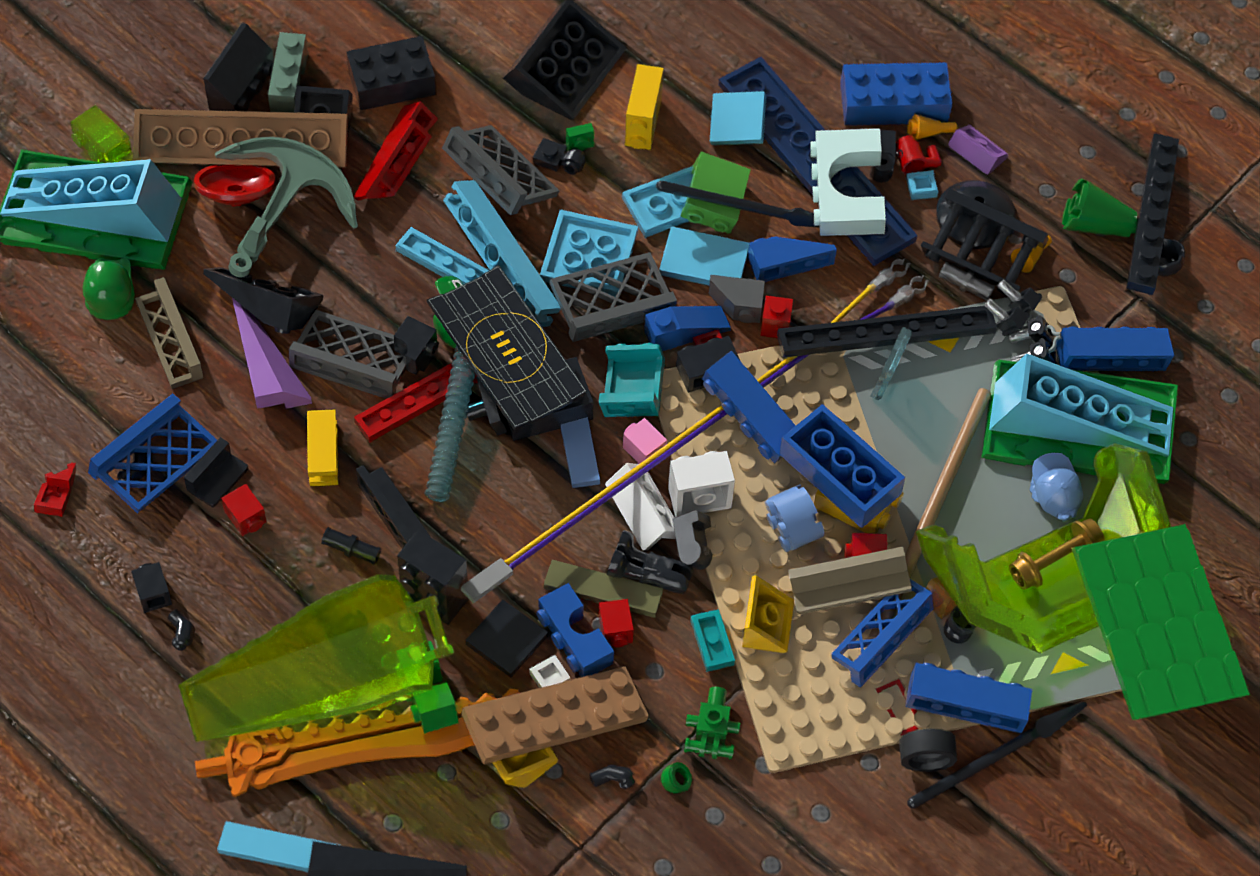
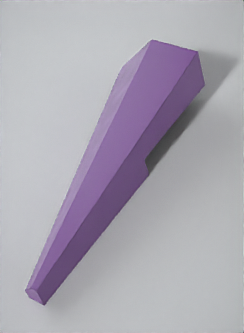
(268, 370)

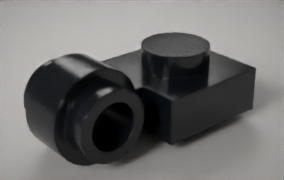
(553, 154)

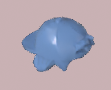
(1056, 486)

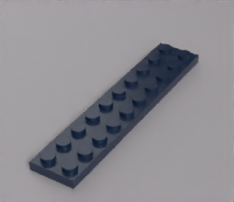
(790, 131)

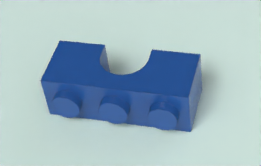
(585, 652)

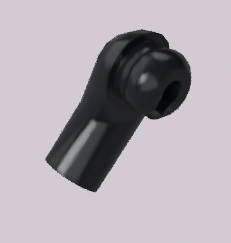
(135, 475)
(184, 632)
(613, 772)

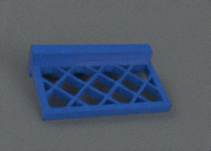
(133, 440)

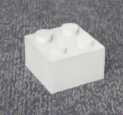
(701, 483)

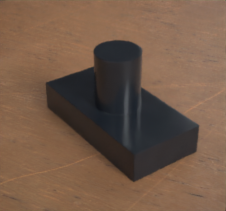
(487, 407)

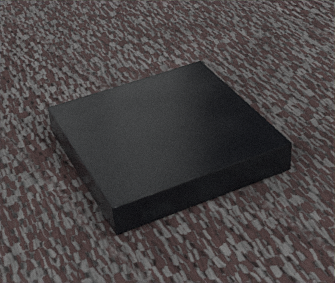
(506, 638)

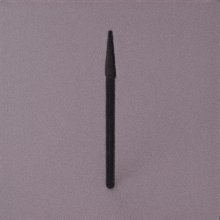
(796, 216)
(1042, 728)

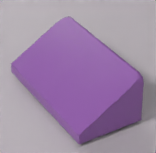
(977, 149)

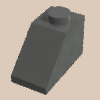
(738, 297)

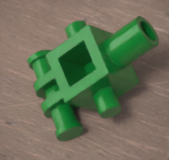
(712, 726)

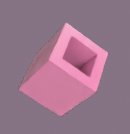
(642, 440)

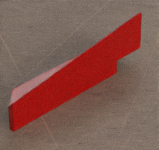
(398, 152)

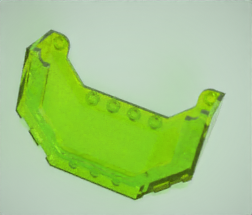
(1043, 617)

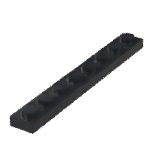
(1153, 214)
(885, 331)

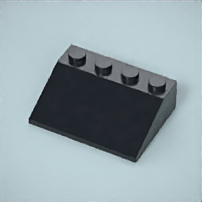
(565, 61)

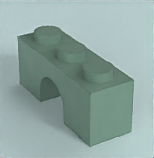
(288, 65)

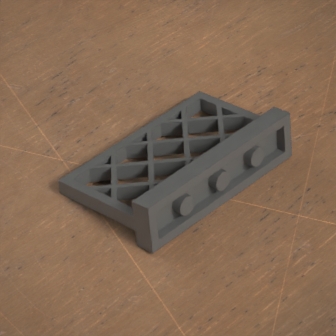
(496, 179)
(617, 317)
(344, 368)

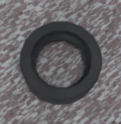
(928, 750)

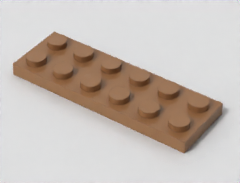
(554, 715)

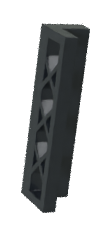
(389, 504)

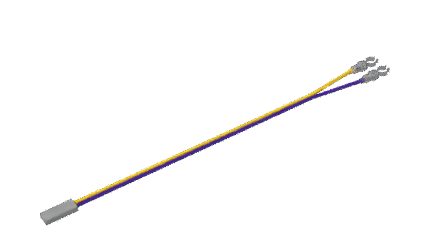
(500, 571)

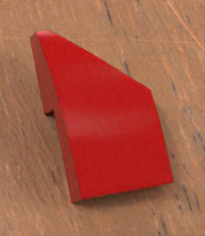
(55, 492)

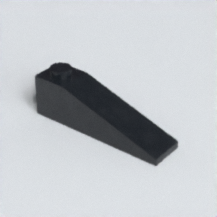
(276, 306)

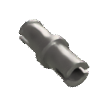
(966, 281)

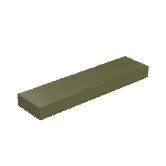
(602, 588)

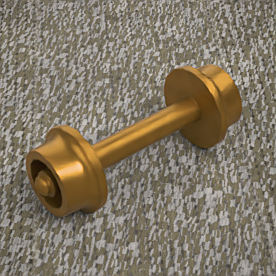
(1027, 572)

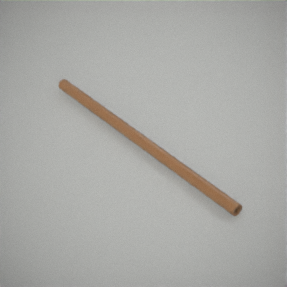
(942, 487)

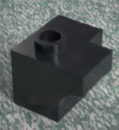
(416, 343)

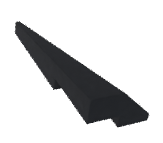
(349, 861)

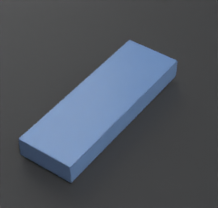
(580, 453)

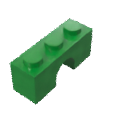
(435, 707)

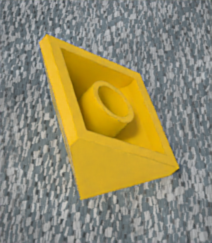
(767, 618)
(525, 768)

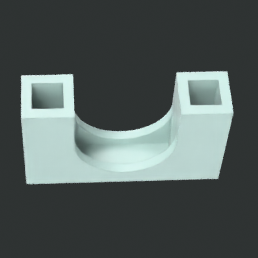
(838, 212)

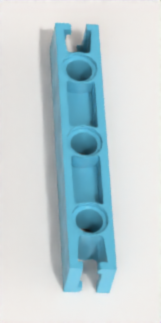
(500, 248)

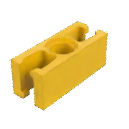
(322, 447)

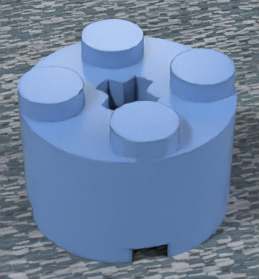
(794, 517)

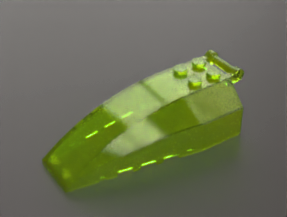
(324, 663)

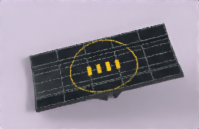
(507, 348)

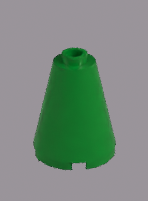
(1097, 212)

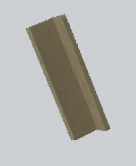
(850, 580)

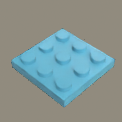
(585, 243)

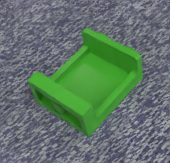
(718, 177)

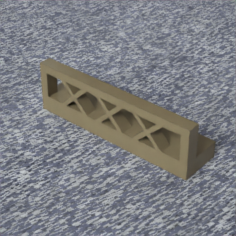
(176, 328)

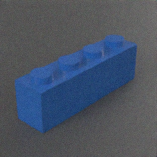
(1115, 349)
(749, 404)
(969, 697)

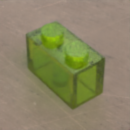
(100, 136)

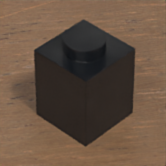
(151, 587)

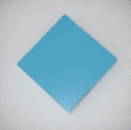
(738, 118)

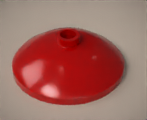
(234, 183)

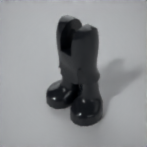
(648, 568)

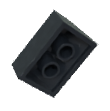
(238, 71)

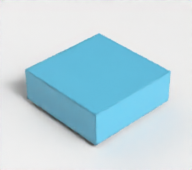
(922, 185)

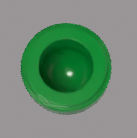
(668, 778)

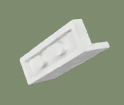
(643, 509)

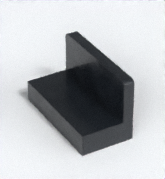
(215, 473)

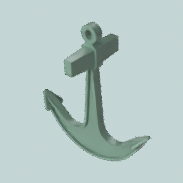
(299, 168)

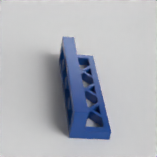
(889, 639)

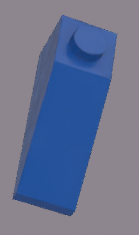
(785, 257)
(679, 324)

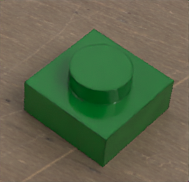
(580, 137)

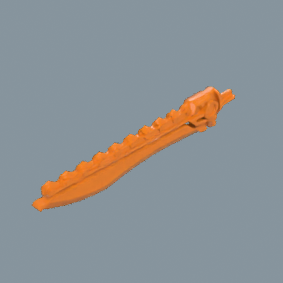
(266, 755)

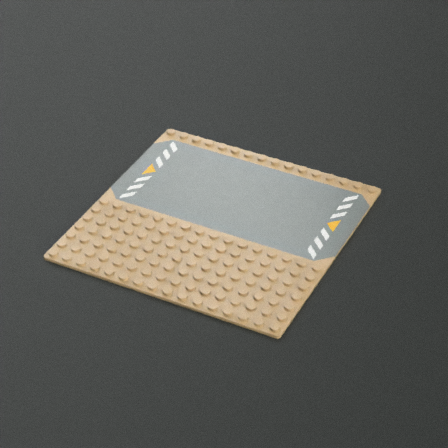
(803, 697)

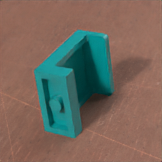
(633, 380)

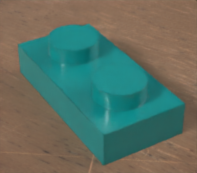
(712, 640)

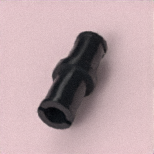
(351, 545)

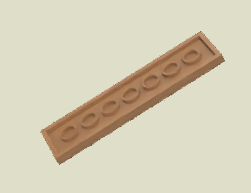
(196, 135)

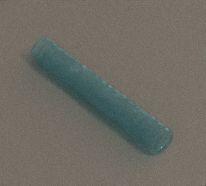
(450, 430)

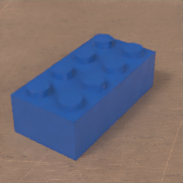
(894, 93)
(842, 465)

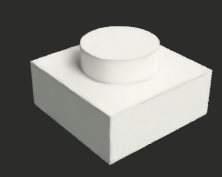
(549, 673)

